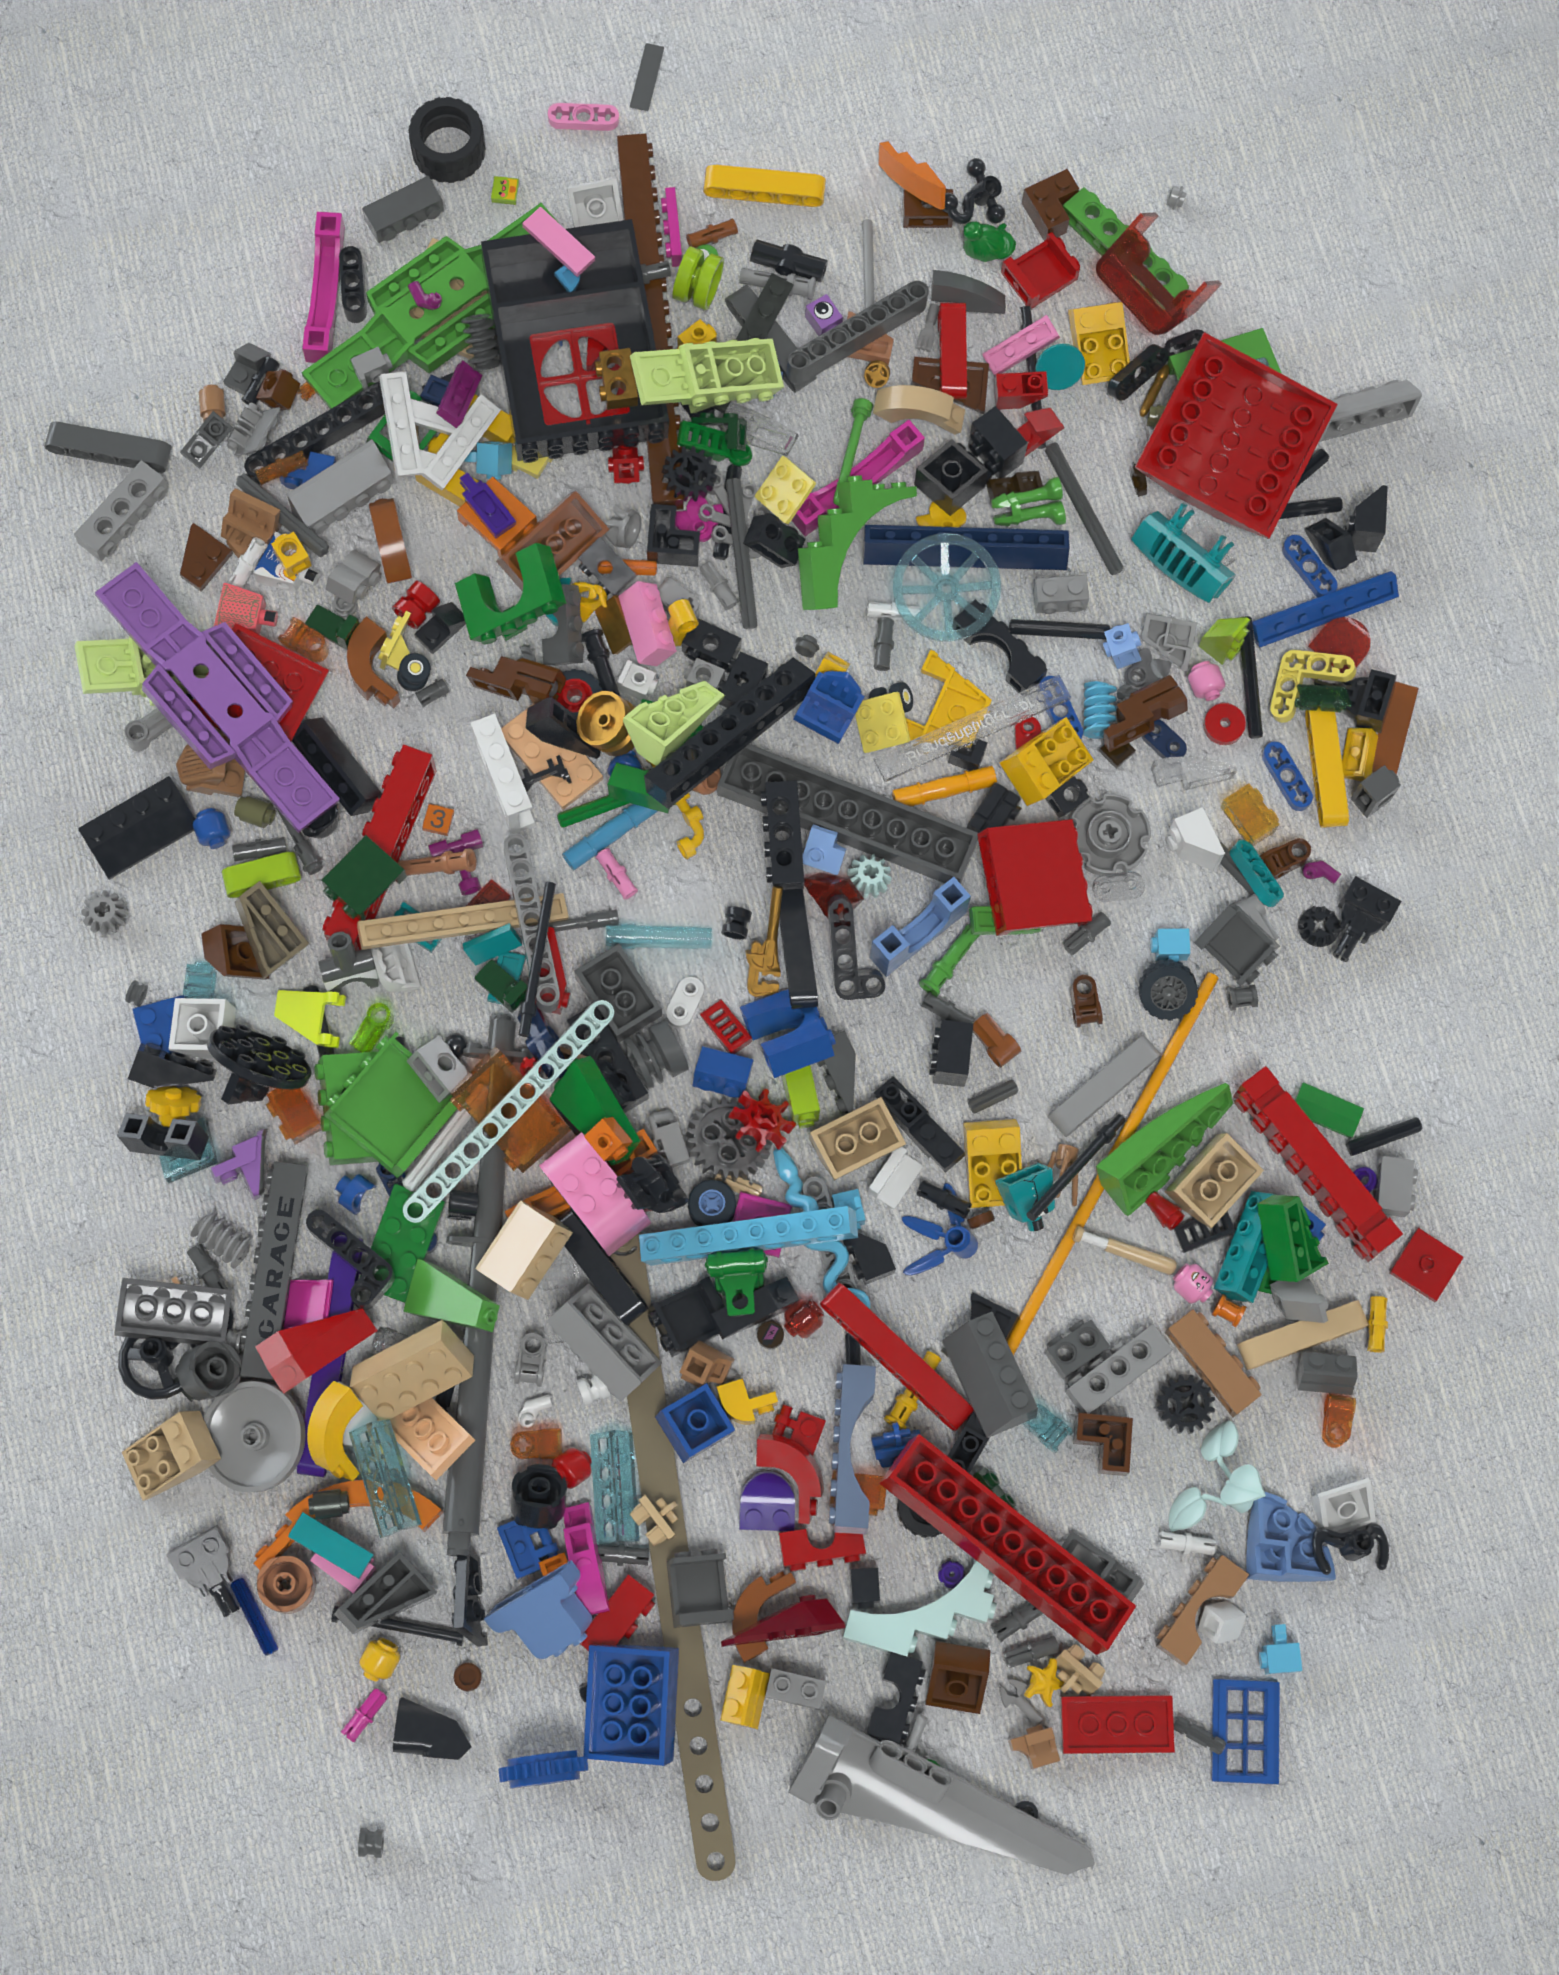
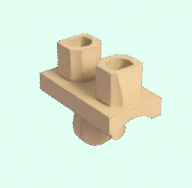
(662, 1530)
(1076, 1674)

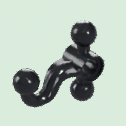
(981, 194)

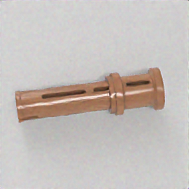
(447, 863)

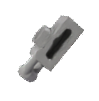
(669, 1137)

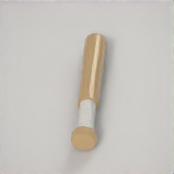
(1135, 1254)

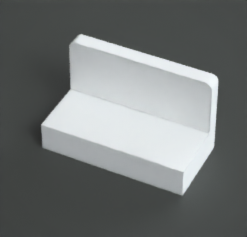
(895, 1178)

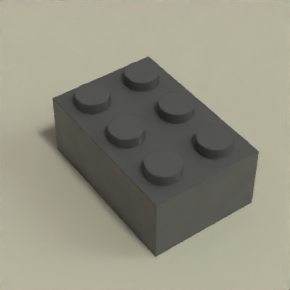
(617, 981)

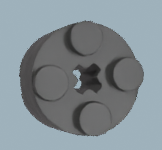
(209, 1370)

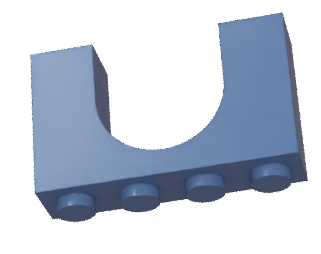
(896, 947)

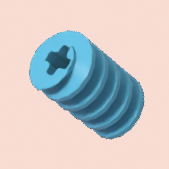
(1098, 708)

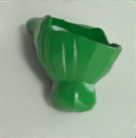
(987, 242)

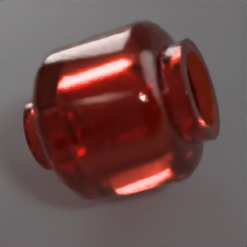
(803, 1318)

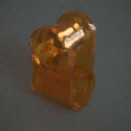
(301, 637)
(1338, 1414)
(543, 1444)

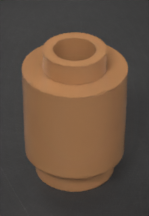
(211, 399)

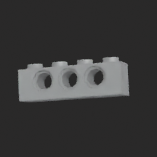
(123, 497)
(1155, 1350)

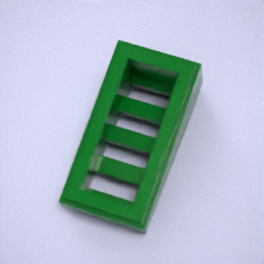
(718, 446)

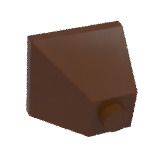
(230, 952)

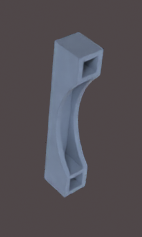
(851, 1504)

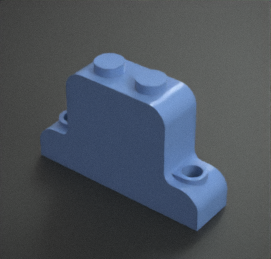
(545, 1613)

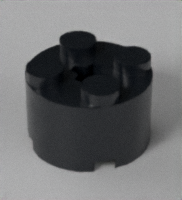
(538, 1497)

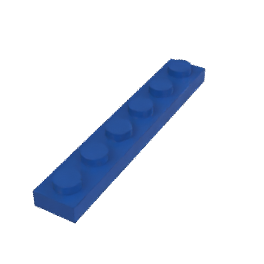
(1325, 608)

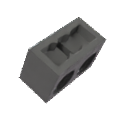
(1079, 1353)

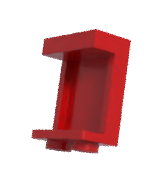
(1041, 271)

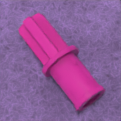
(364, 1715)

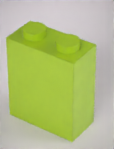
(801, 1097)

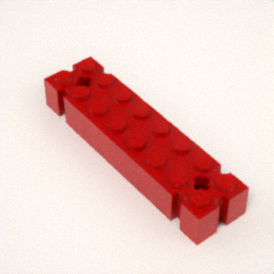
(1316, 1164)

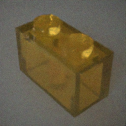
(1250, 814)

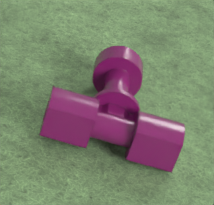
(472, 839)

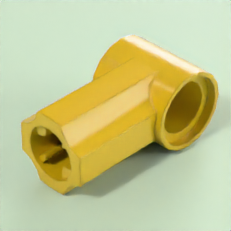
(681, 620)

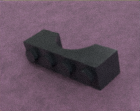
(1024, 668)

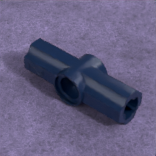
(541, 1040)

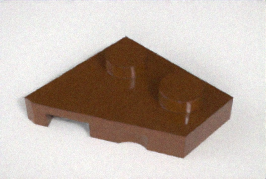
(202, 558)

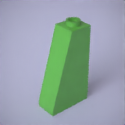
(441, 1296)

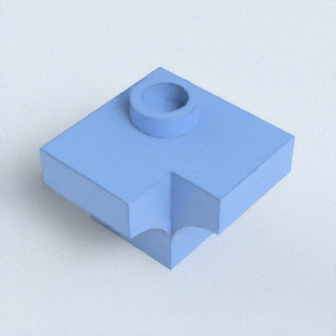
(823, 851)

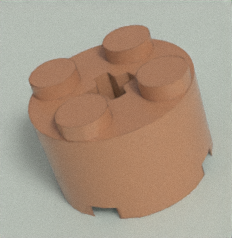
(270, 1585)

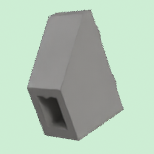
(1299, 1301)

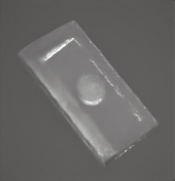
(1207, 536)

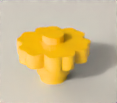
(172, 1103)

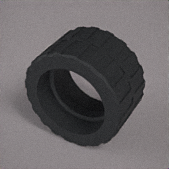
(442, 114)

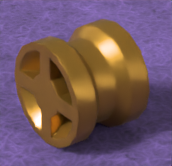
(875, 377)

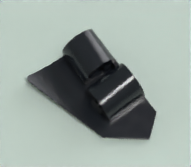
(427, 1733)

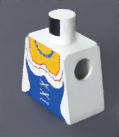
(272, 574)

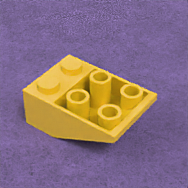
(1101, 338)
(1046, 762)
(990, 1154)

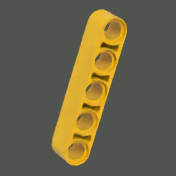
(764, 185)
(1327, 768)

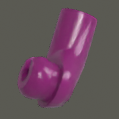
(428, 301)
(1320, 869)

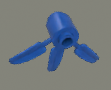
(957, 1240)

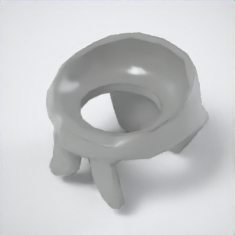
(625, 529)

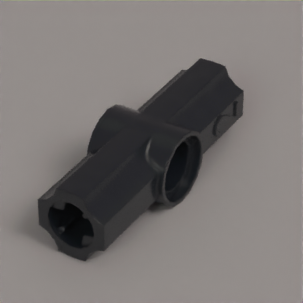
(788, 260)

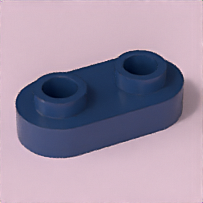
(1162, 741)

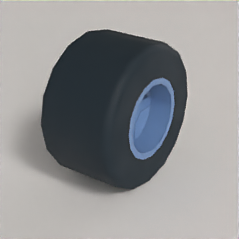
(711, 1203)

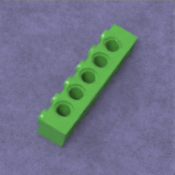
(1093, 230)

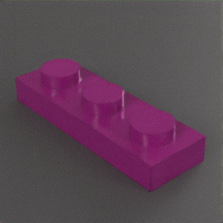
(459, 394)

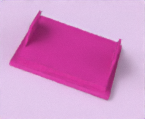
(307, 1301)

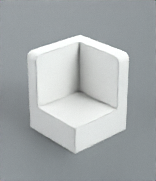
(1222, 1622)

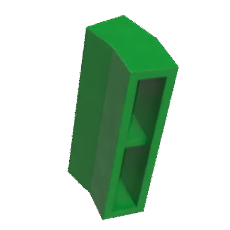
(1329, 1110)

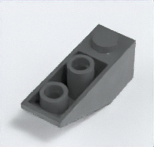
(841, 1072)

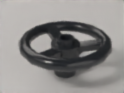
(158, 1356)

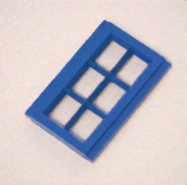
(1271, 1730)

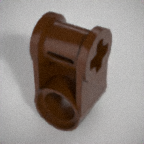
(1282, 861)
(1085, 1007)

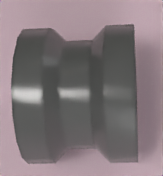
(371, 1843)

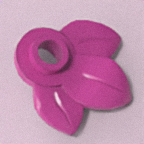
(690, 520)

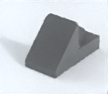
(248, 362)

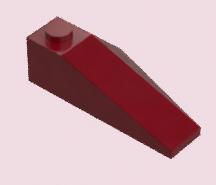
(796, 1620)

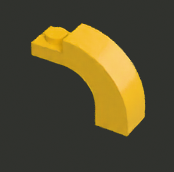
(327, 1427)

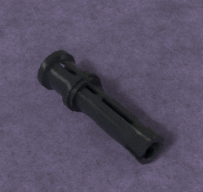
(599, 657)

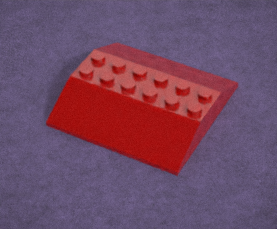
(1235, 437)

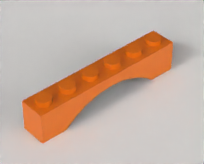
(555, 1205)

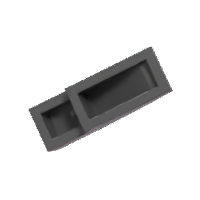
(964, 289)
(1104, 1566)

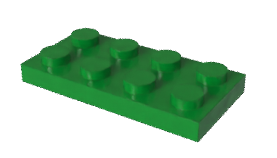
(403, 1241)

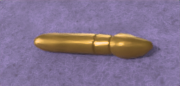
(1161, 376)

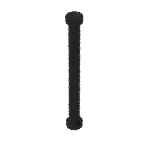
(414, 1628)

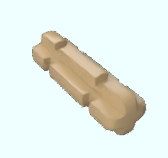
(741, 1185)

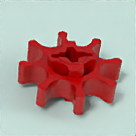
(762, 1120)

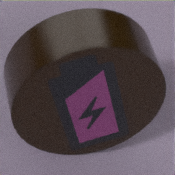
(770, 1335)

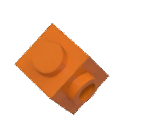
(609, 1139)

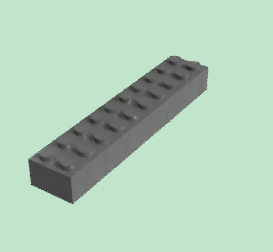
(857, 815)

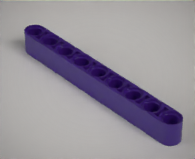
(341, 1302)

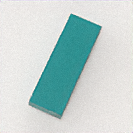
(331, 1545)

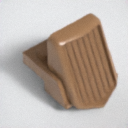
(248, 519)
(198, 778)

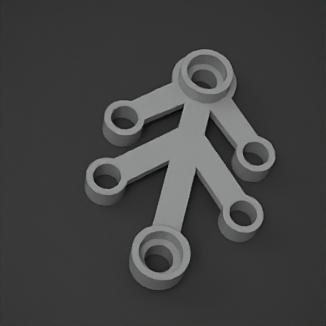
(724, 519)

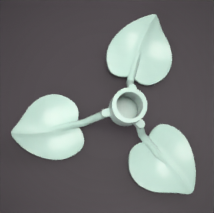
(1239, 1492)

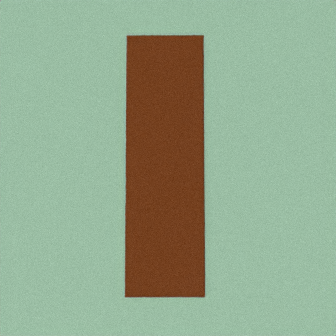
(1395, 729)

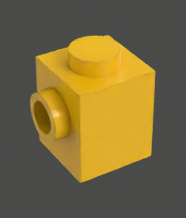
(697, 334)

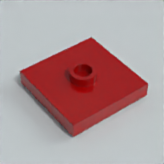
(1426, 1265)

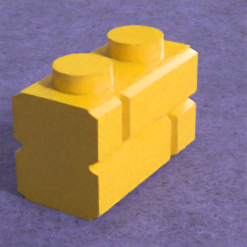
(745, 1696)

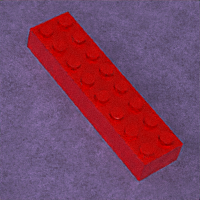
(390, 825)

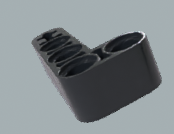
(848, 947)
(347, 1253)

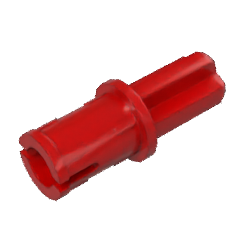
(527, 1064)

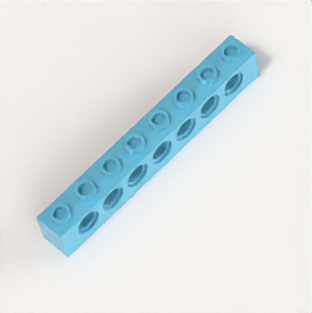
(758, 1233)

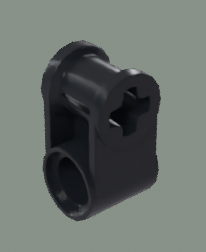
(462, 1205)

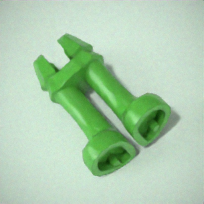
(1050, 491)

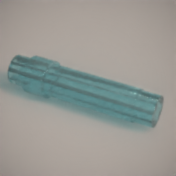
(644, 936)

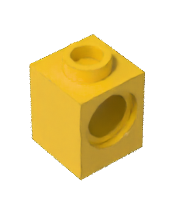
(295, 563)
(832, 663)

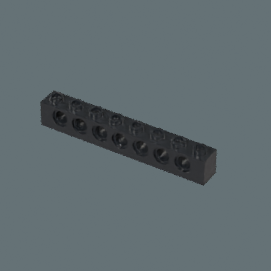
(729, 733)

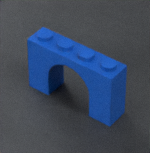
(800, 1048)

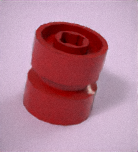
(418, 602)

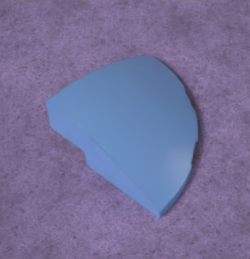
(1282, 1544)

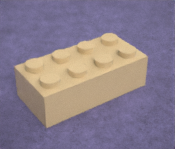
(412, 1371)

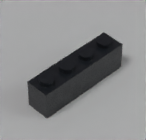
(336, 766)

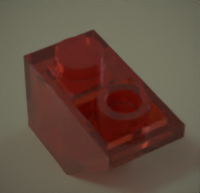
(824, 886)

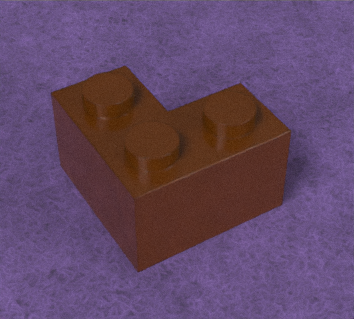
(1046, 200)
(1113, 1437)

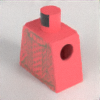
(244, 608)

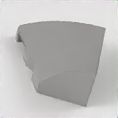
(1170, 637)

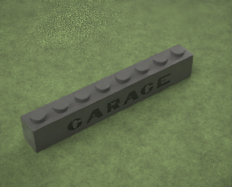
(274, 1263)

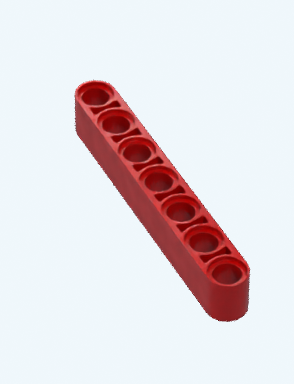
(896, 1356)

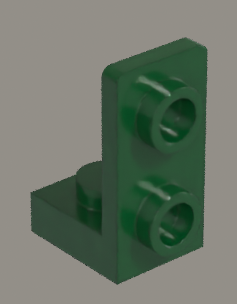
(735, 434)
(332, 626)
(502, 985)

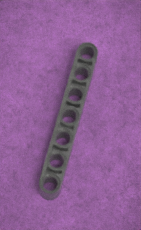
(857, 332)

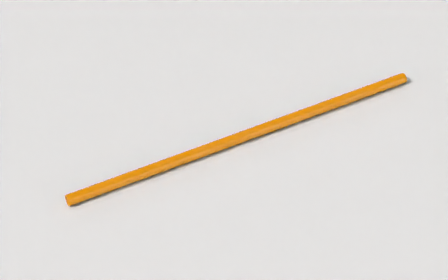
(1096, 1188)

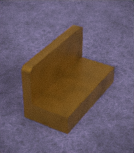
(614, 625)

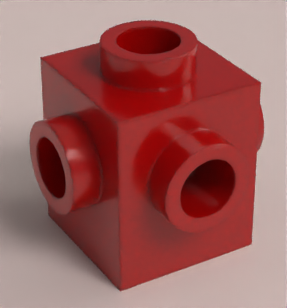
(625, 464)

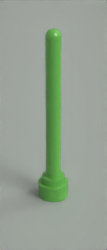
(861, 411)

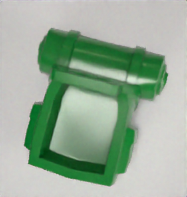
(738, 1274)

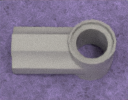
(150, 725)
(1255, 909)

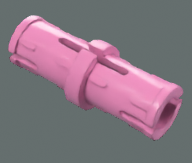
(616, 873)

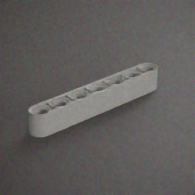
(529, 910)

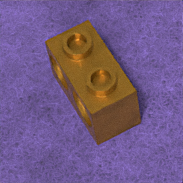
(621, 378)

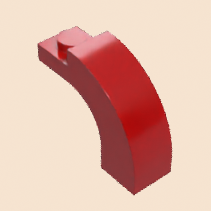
(799, 1463)

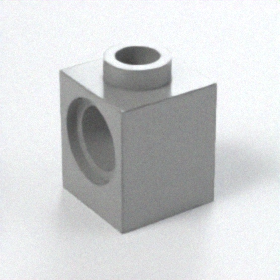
(702, 667)

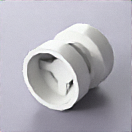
(592, 1389)

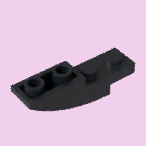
(919, 1125)
(969, 1444)

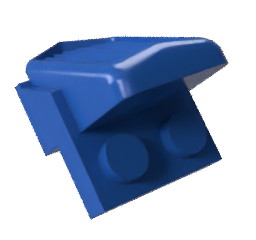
(830, 704)

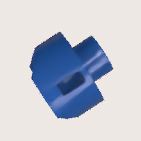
(353, 1191)

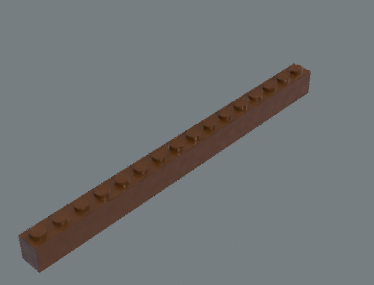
(639, 206)

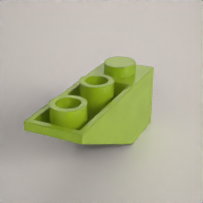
(1225, 638)

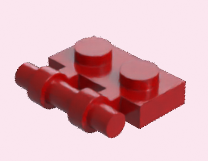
(805, 1430)

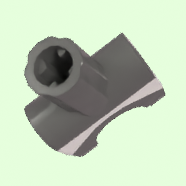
(347, 964)

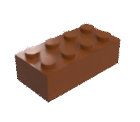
(566, 528)

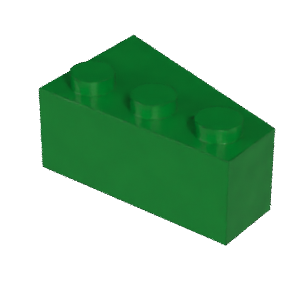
(1288, 1240)

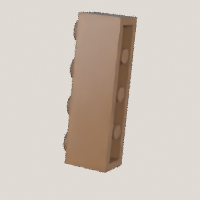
(1213, 1362)

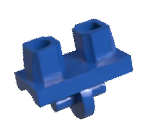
(891, 1444)

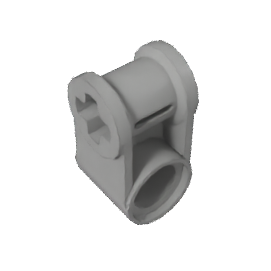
(672, 591)
(530, 1362)

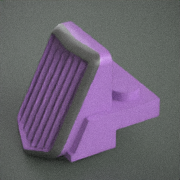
(247, 1160)

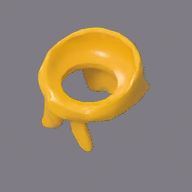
(590, 604)

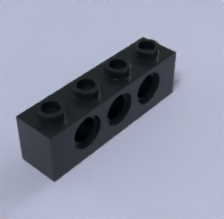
(786, 795)
(609, 1046)

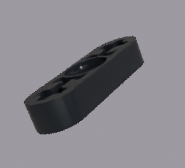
(1125, 383)

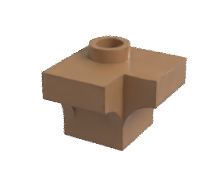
(705, 1365)
(1037, 1746)

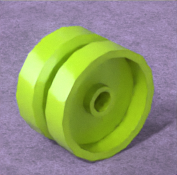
(698, 278)

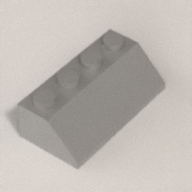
(1372, 408)
(341, 488)
(604, 1342)

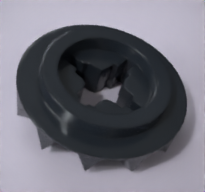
(1319, 938)

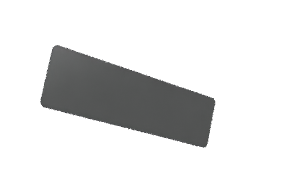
(647, 77)

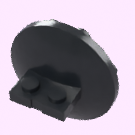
(256, 1063)

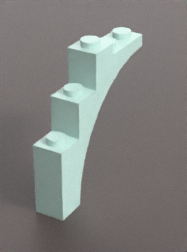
(936, 1620)

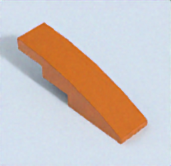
(913, 177)

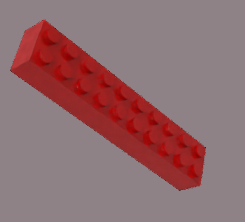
(1008, 1544)

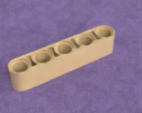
(1302, 1335)

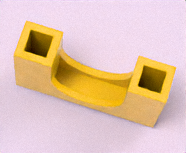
(499, 430)

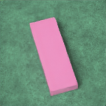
(558, 241)
(1021, 345)

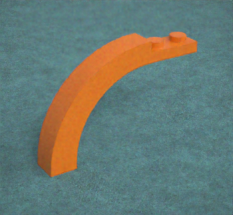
(358, 1497)

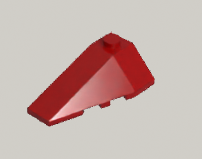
(304, 1349)

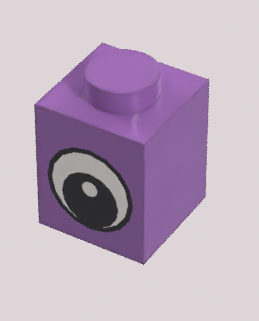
(823, 315)

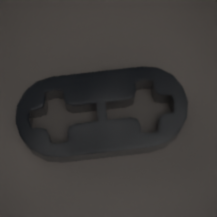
(1183, 342)

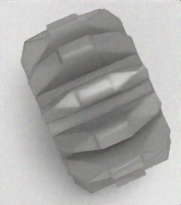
(98, 907)

